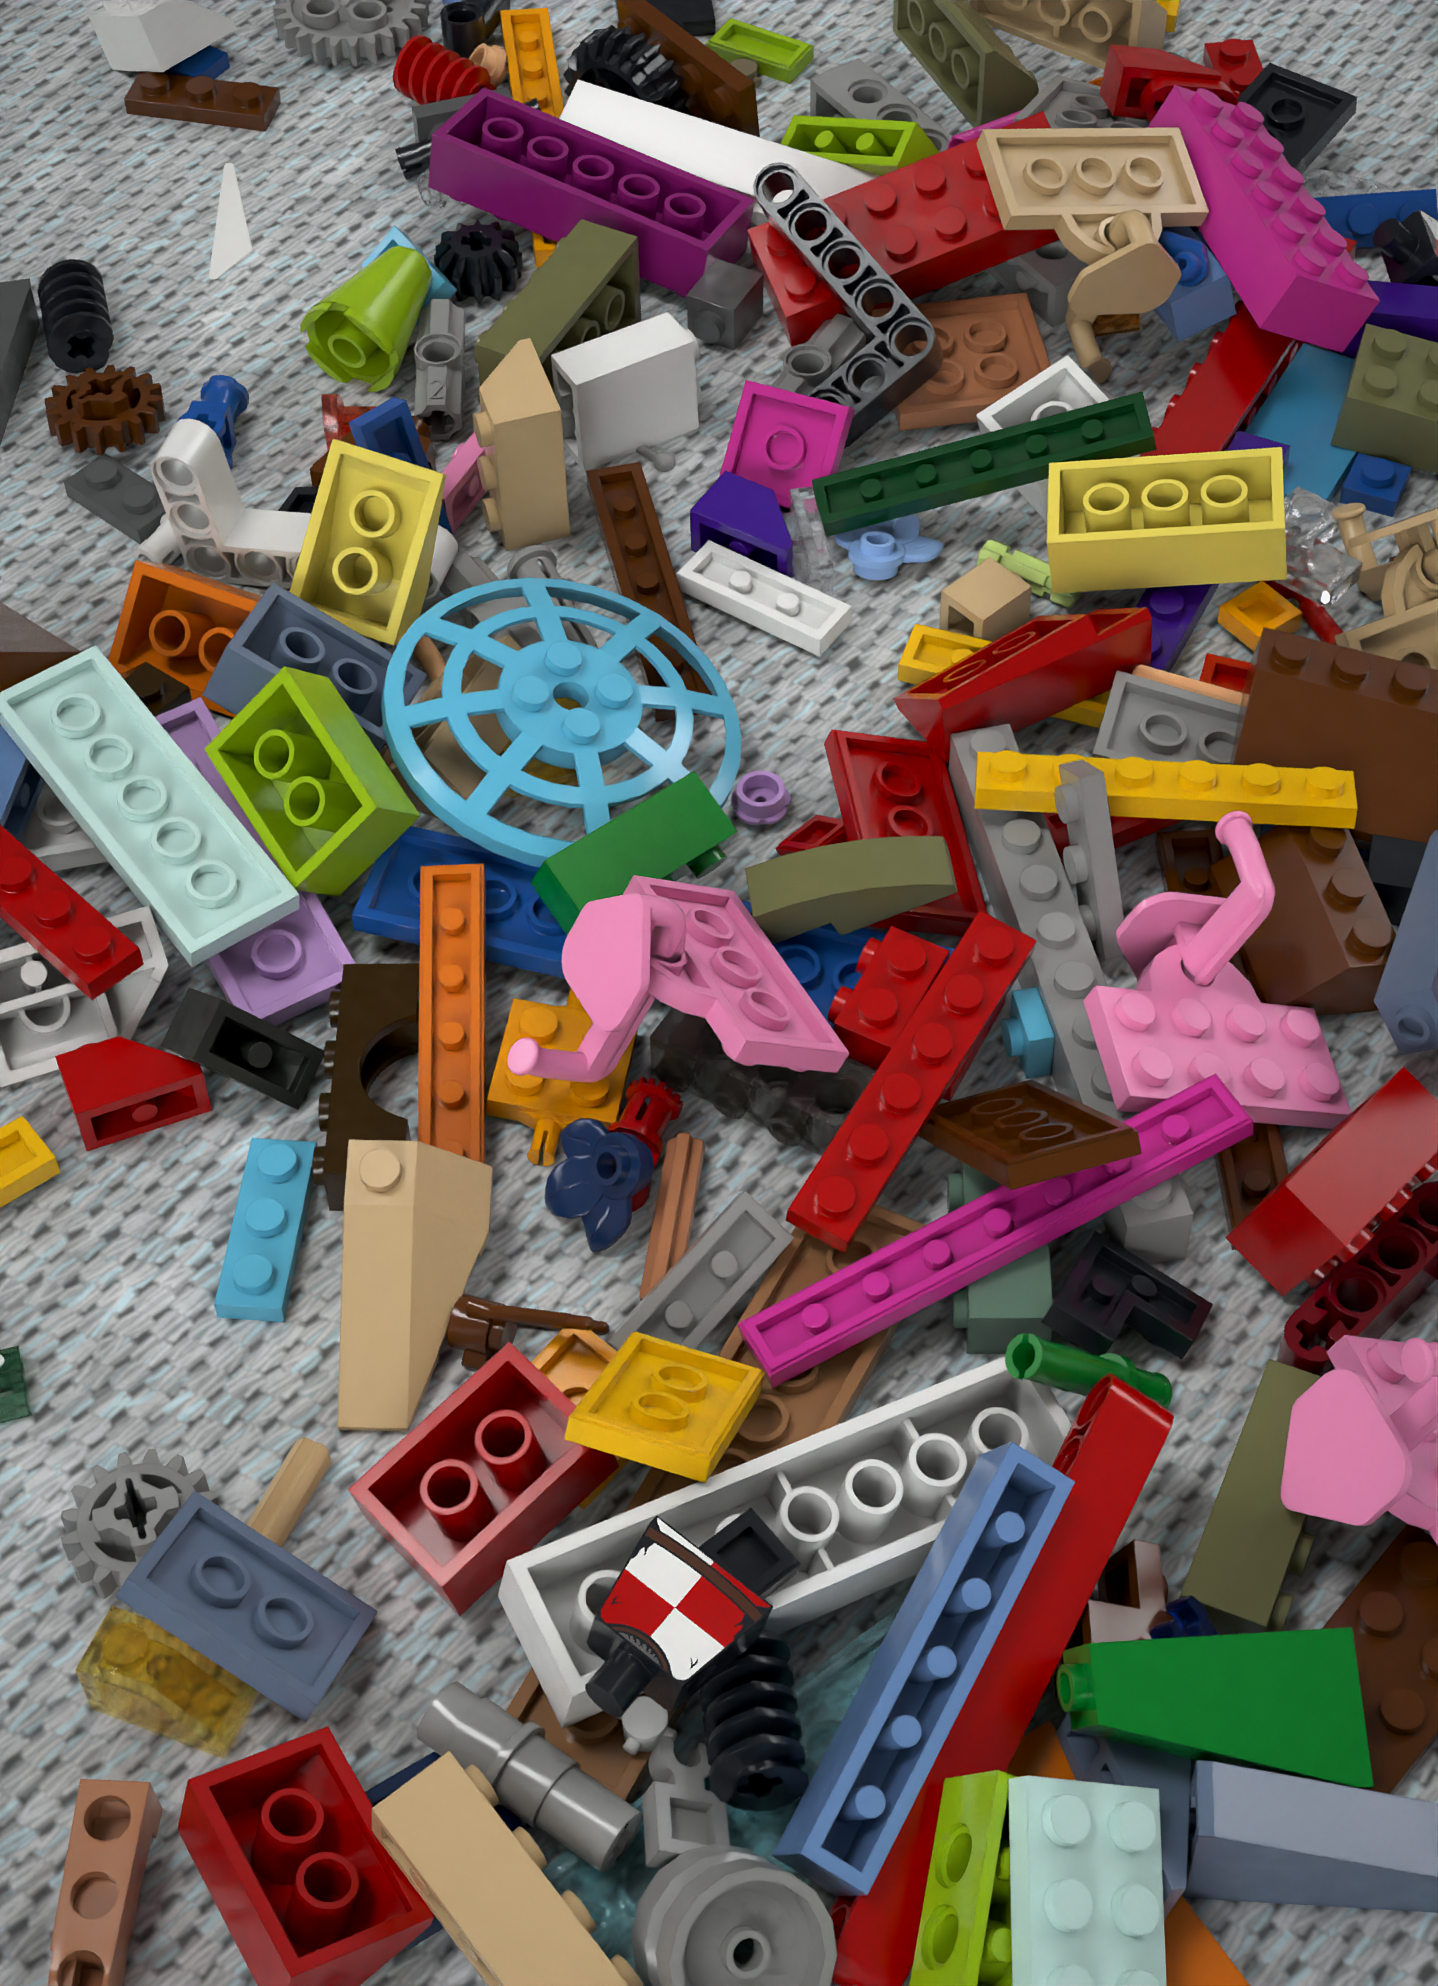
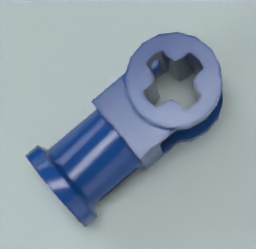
(220, 406)

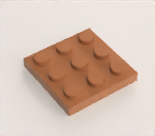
(987, 353)

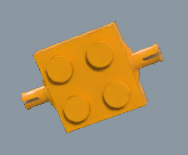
(546, 1102)

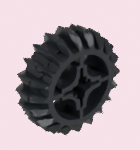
(627, 66)

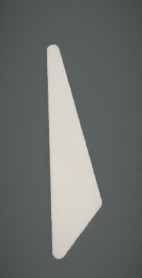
(231, 230)

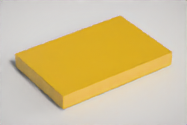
(666, 1406)

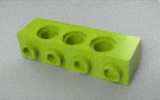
(968, 1889)

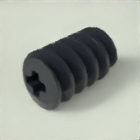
(75, 315)
(755, 1729)

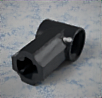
(470, 23)

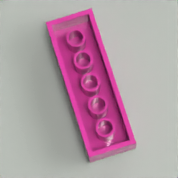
(1267, 224)

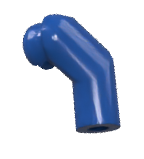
(1189, 255)

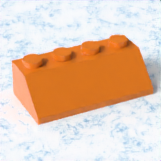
(178, 624)

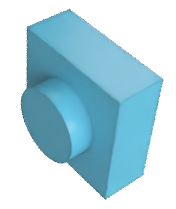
(1029, 1033)

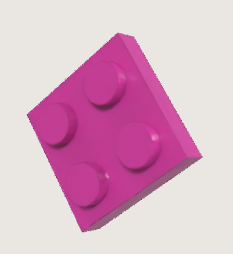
(785, 439)

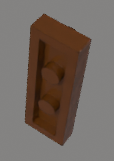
(203, 100)

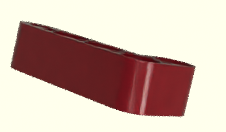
(1368, 1286)

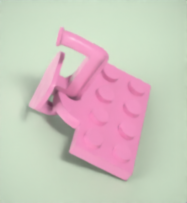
(695, 954)
(1202, 1014)
(1367, 1436)

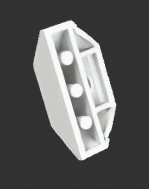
(50, 1016)

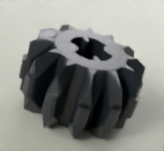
(479, 260)

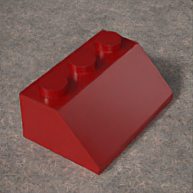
(298, 1865)

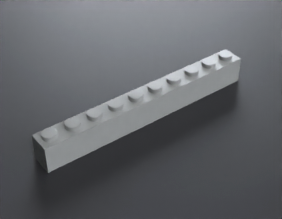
(1035, 898)

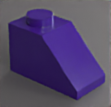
(745, 520)

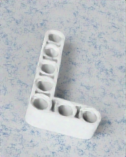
(225, 538)

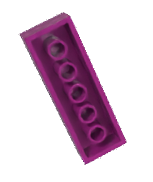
(555, 174)

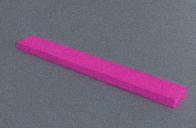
(986, 1236)

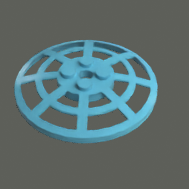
(541, 727)

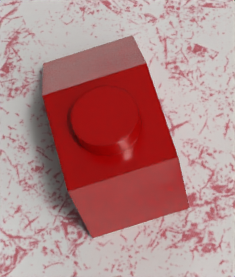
(1131, 69)
(129, 1089)

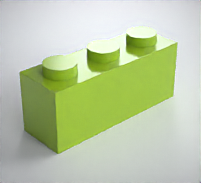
(860, 143)

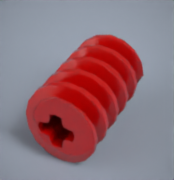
(434, 74)

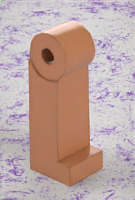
(102, 1881)

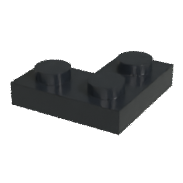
(1117, 1289)

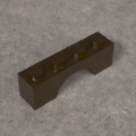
(375, 1028)

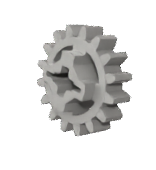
(103, 1527)

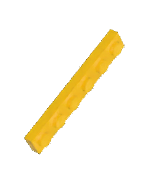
(1175, 789)

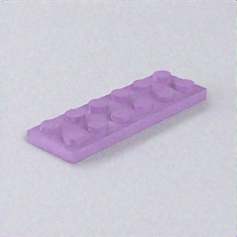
(288, 962)

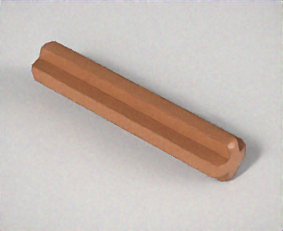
(673, 1208)

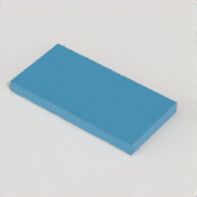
(1304, 416)

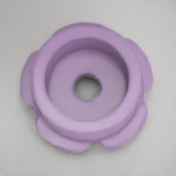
(760, 798)

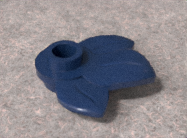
(598, 1180)

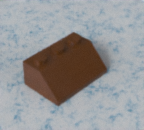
(1326, 924)

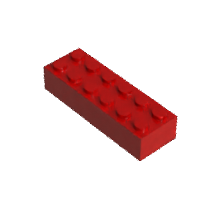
(917, 222)

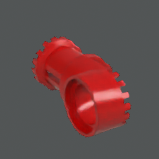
(649, 1121)

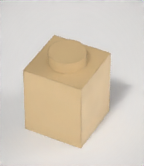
(985, 602)

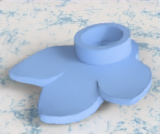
(886, 545)

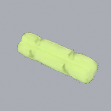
(1031, 569)

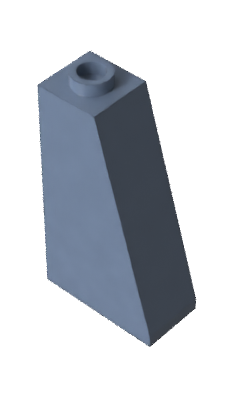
(1410, 979)
(1308, 1842)

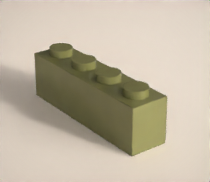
(1250, 1533)

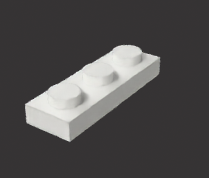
(764, 598)

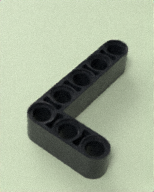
(858, 297)

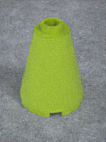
(369, 319)

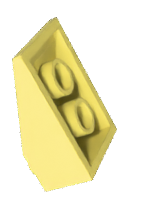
(370, 541)

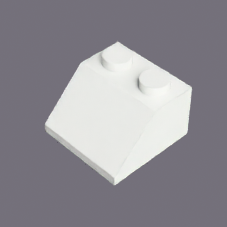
(155, 32)
(1051, 392)

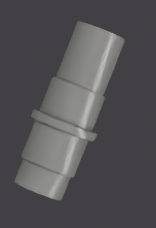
(531, 1775)

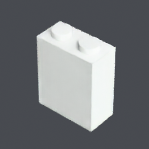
(627, 390)

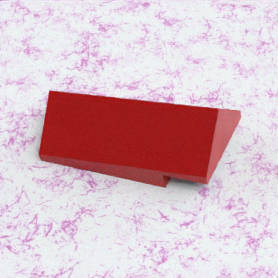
(1029, 674)

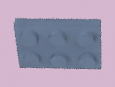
(247, 1605)

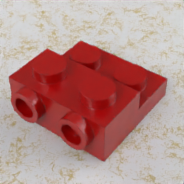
(891, 987)

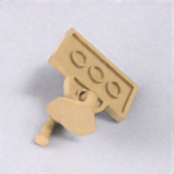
(1108, 204)
(1404, 585)

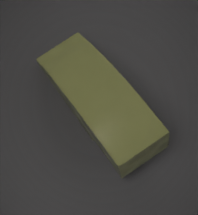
(848, 884)

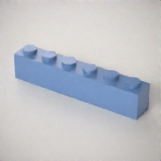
(923, 1672)

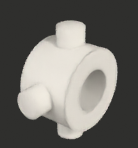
(645, 1725)

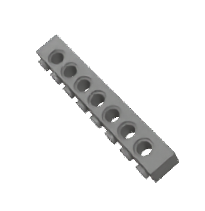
(862, 93)

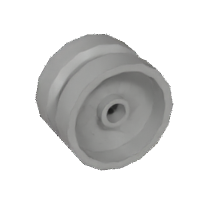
(731, 1922)

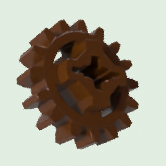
(105, 409)

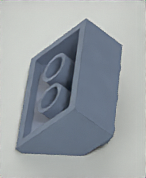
(299, 636)

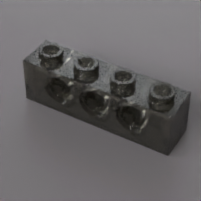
(788, 1103)

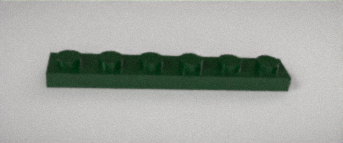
(981, 464)

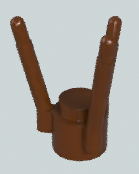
(486, 1326)

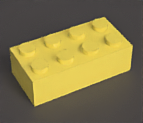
(1166, 520)

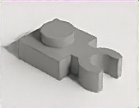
(678, 1808)

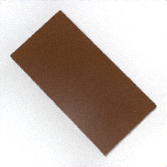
(1028, 1134)

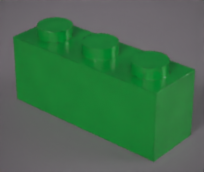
(658, 839)

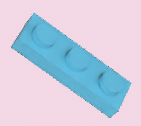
(266, 1231)

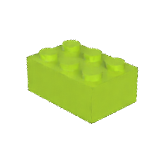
(311, 782)

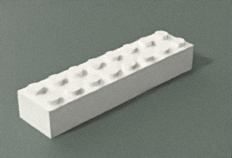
(846, 1502)

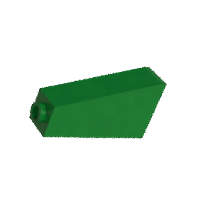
(1230, 1699)

